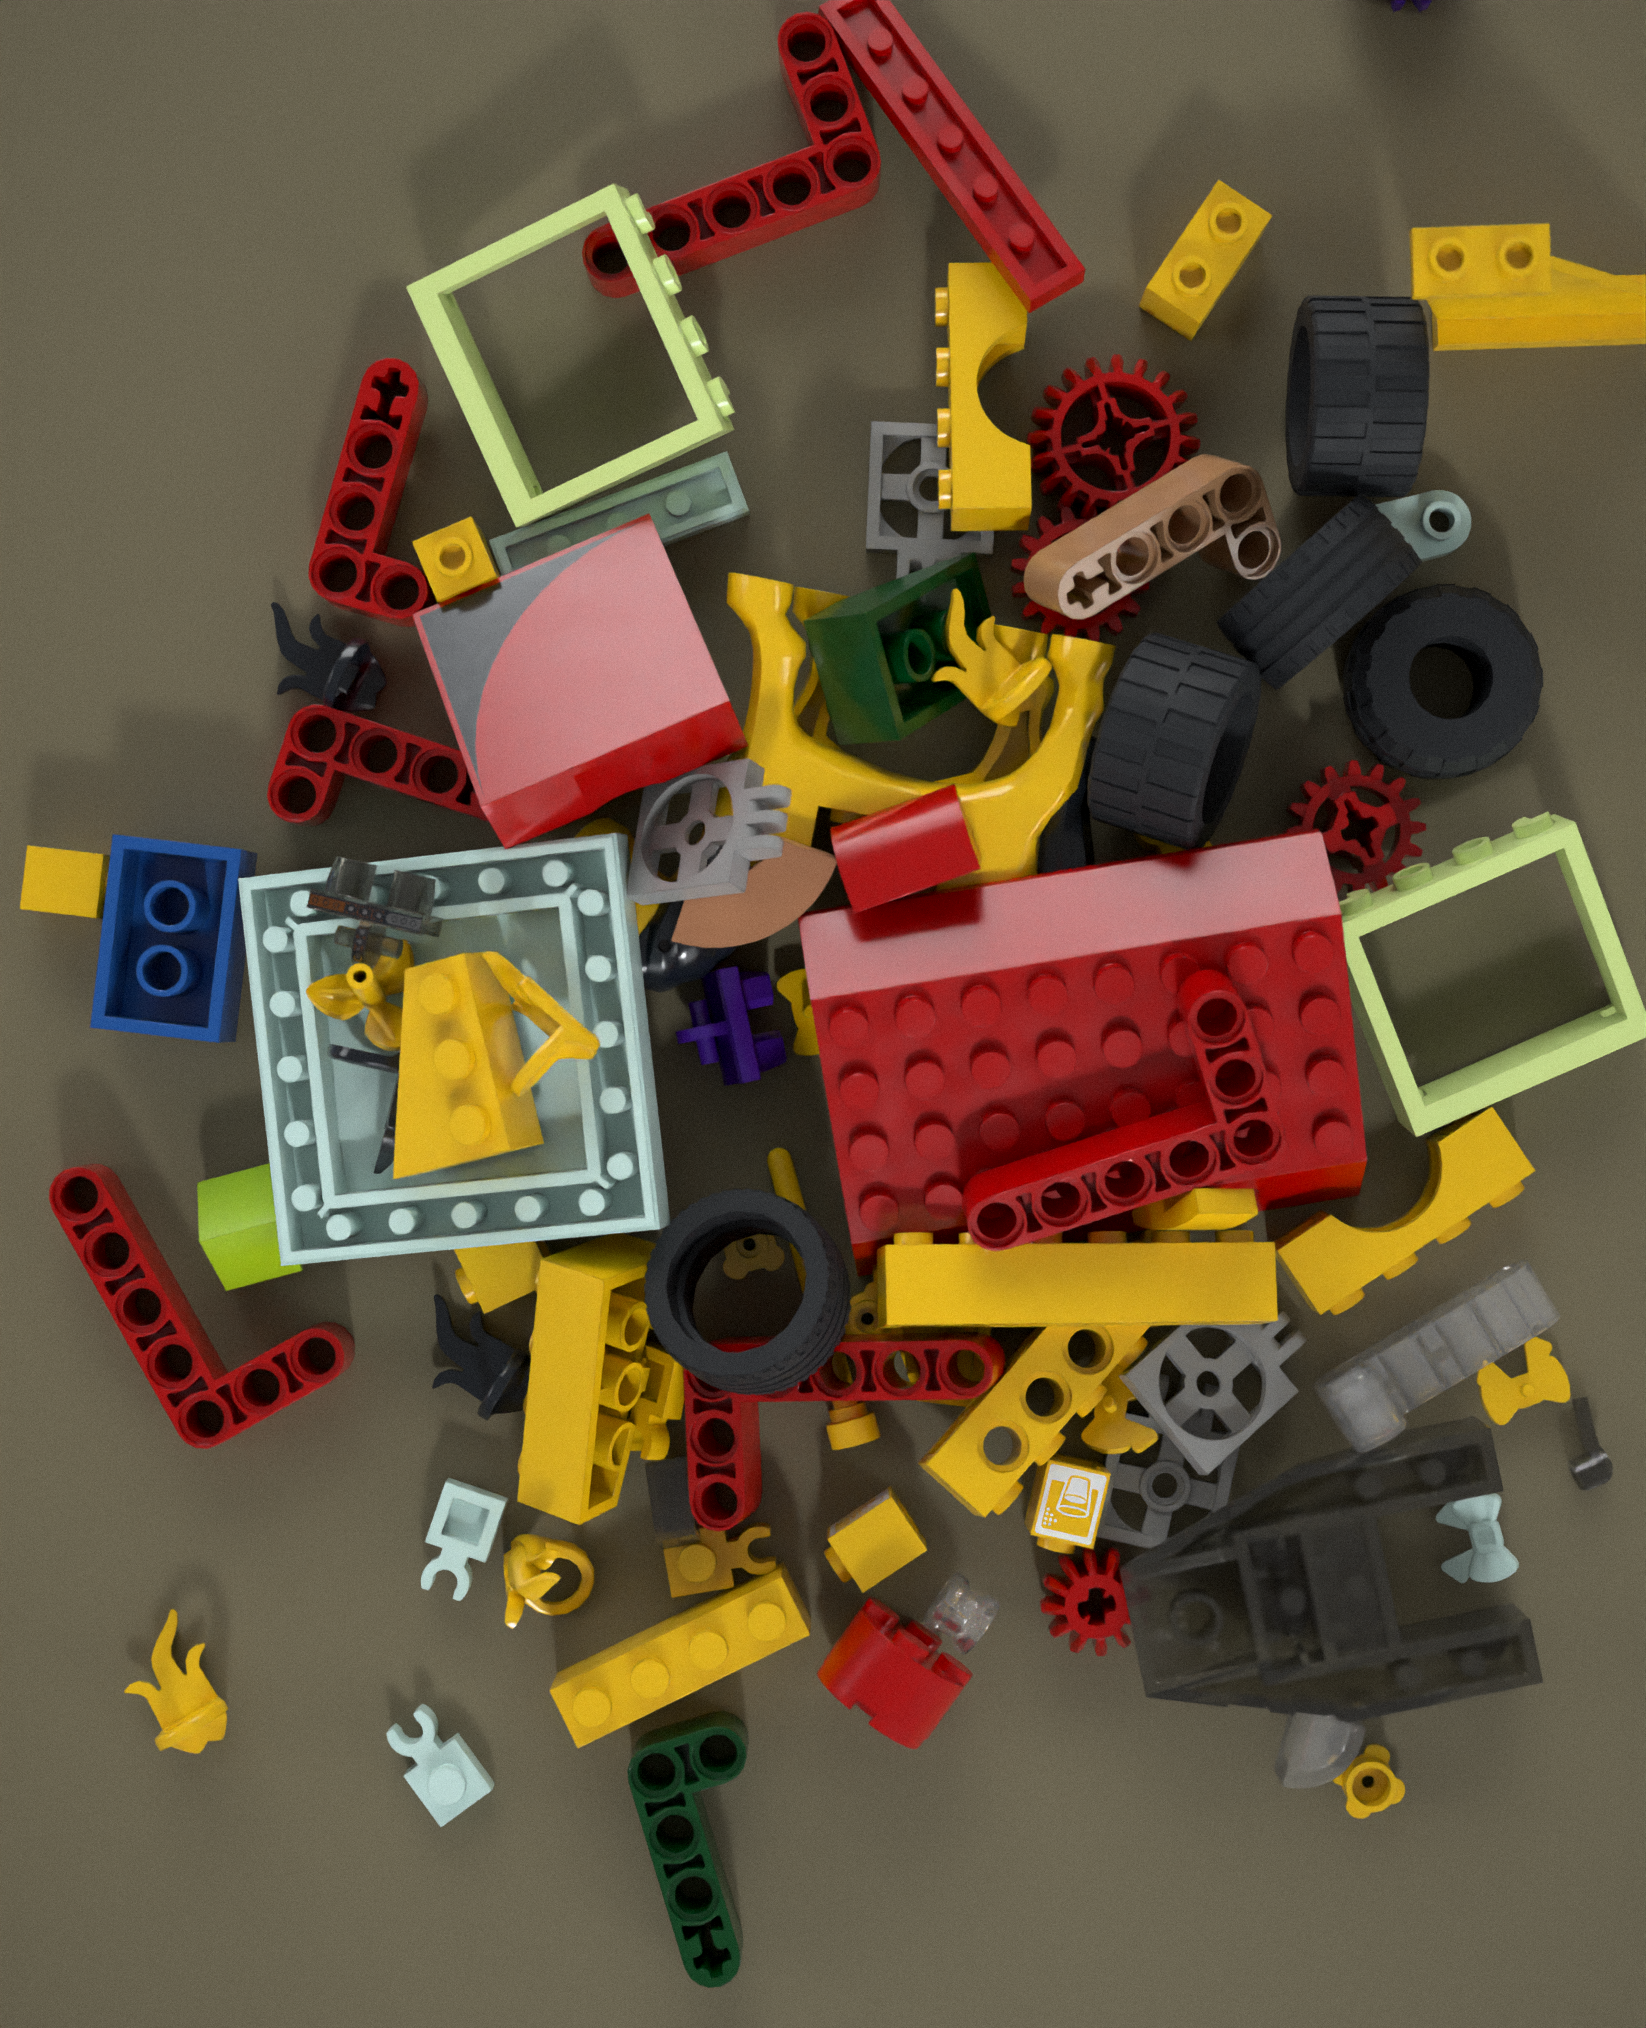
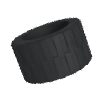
(1357, 396)
(1173, 741)

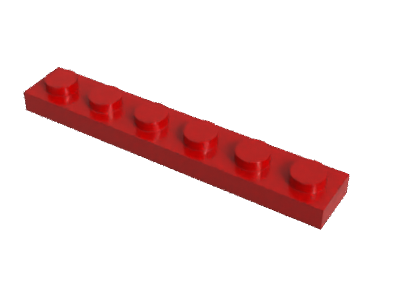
(955, 150)

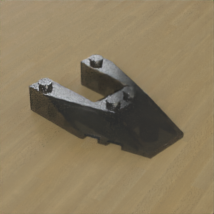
(1292, 1596)

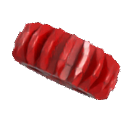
(1086, 448)

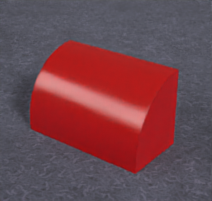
(905, 848)

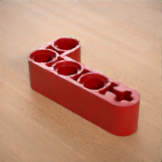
(379, 486)
(350, 758)

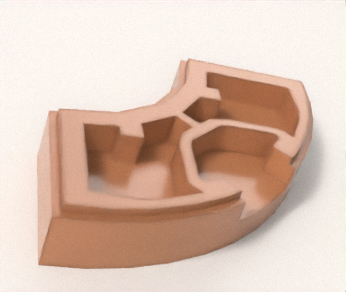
(774, 897)

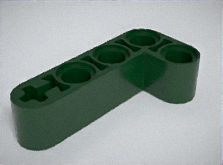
(697, 1852)

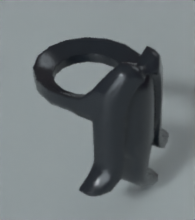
(337, 673)
(382, 1063)
(490, 1371)

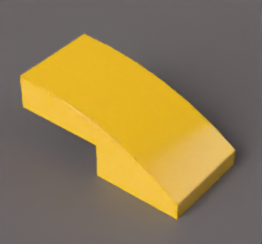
(1198, 1210)

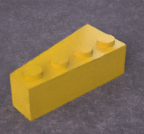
(584, 1376)

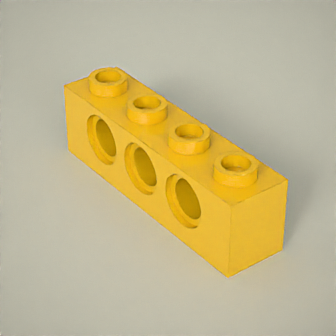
(959, 1456)

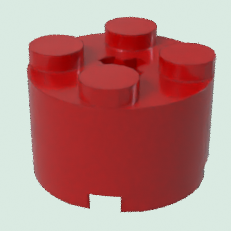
(893, 1674)

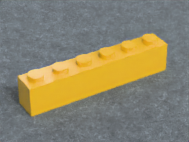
(1077, 1282)

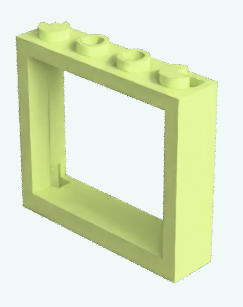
(479, 396)
(1526, 1063)

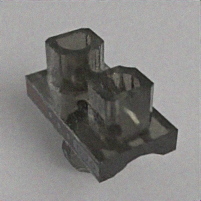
(348, 896)

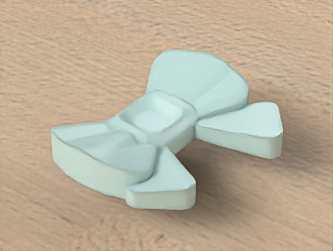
(1489, 1558)

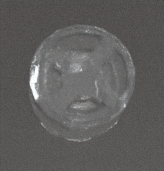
(960, 1613)

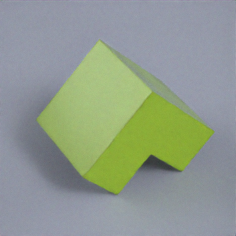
(241, 1227)

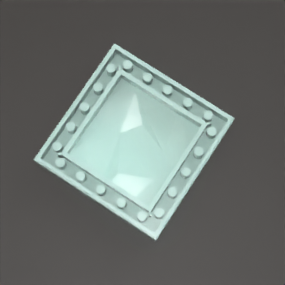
(556, 917)

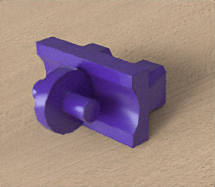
(724, 1028)

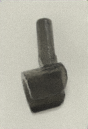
(1594, 1465)

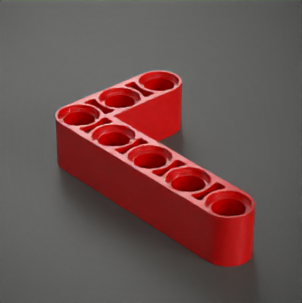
(756, 188)
(1145, 1142)
(178, 1322)
(874, 1381)

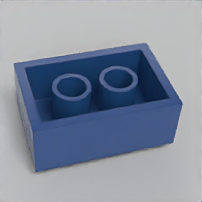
(172, 940)

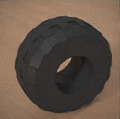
(1502, 668)

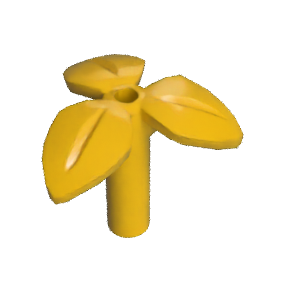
(347, 994)

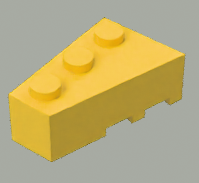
(458, 1069)

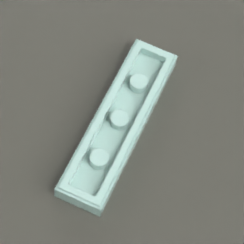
(678, 503)

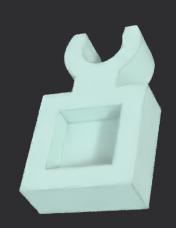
(463, 1528)
(446, 1773)

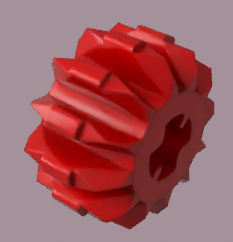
(1074, 1589)

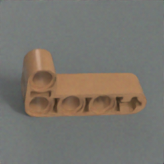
(1212, 509)

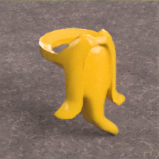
(988, 672)
(566, 1034)
(526, 1585)
(187, 1702)

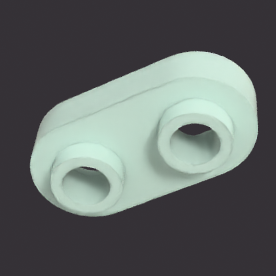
(1412, 516)

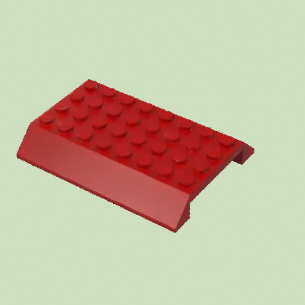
(1050, 1014)

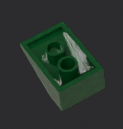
(887, 644)

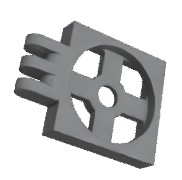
(929, 545)
(741, 833)
(1250, 1345)
(1170, 1461)

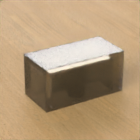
(670, 1503)

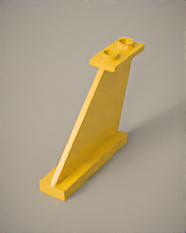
(1508, 291)

